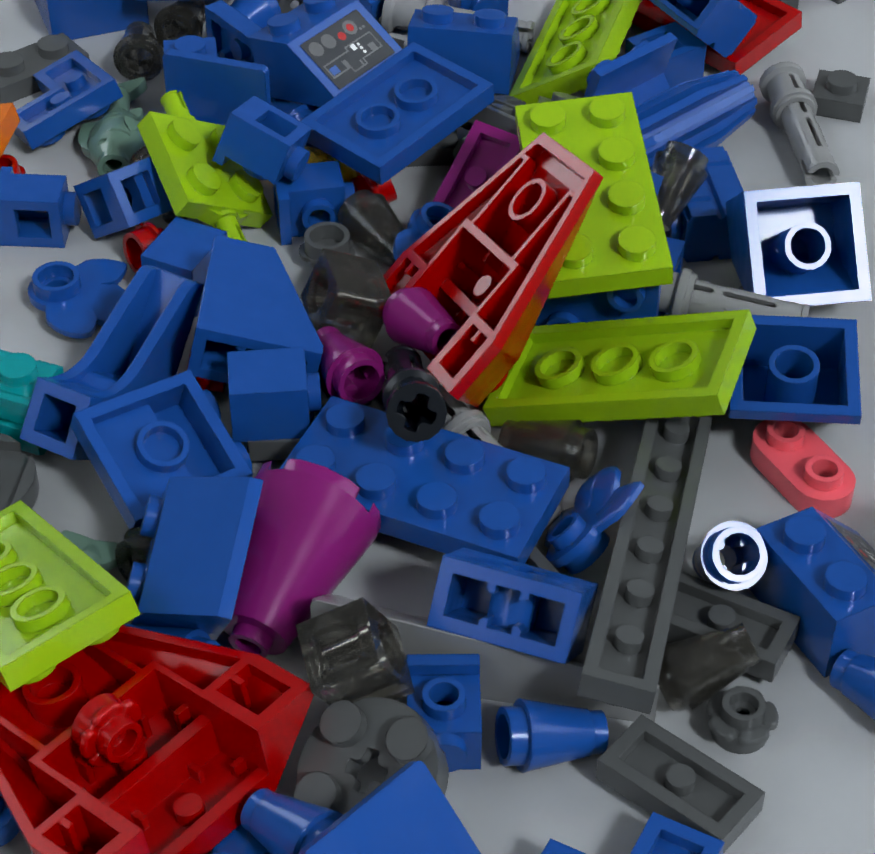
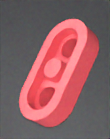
(802, 467)

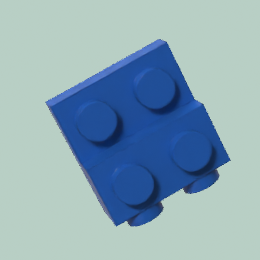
(154, 436)

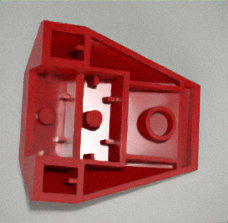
(498, 262)
(211, 737)

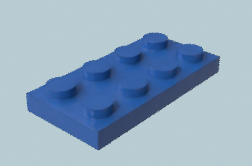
(440, 489)

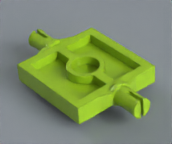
(193, 182)

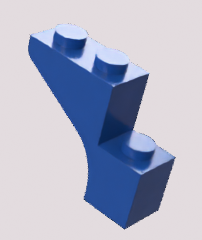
(132, 350)

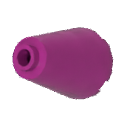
(299, 548)

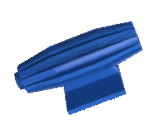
(691, 112)

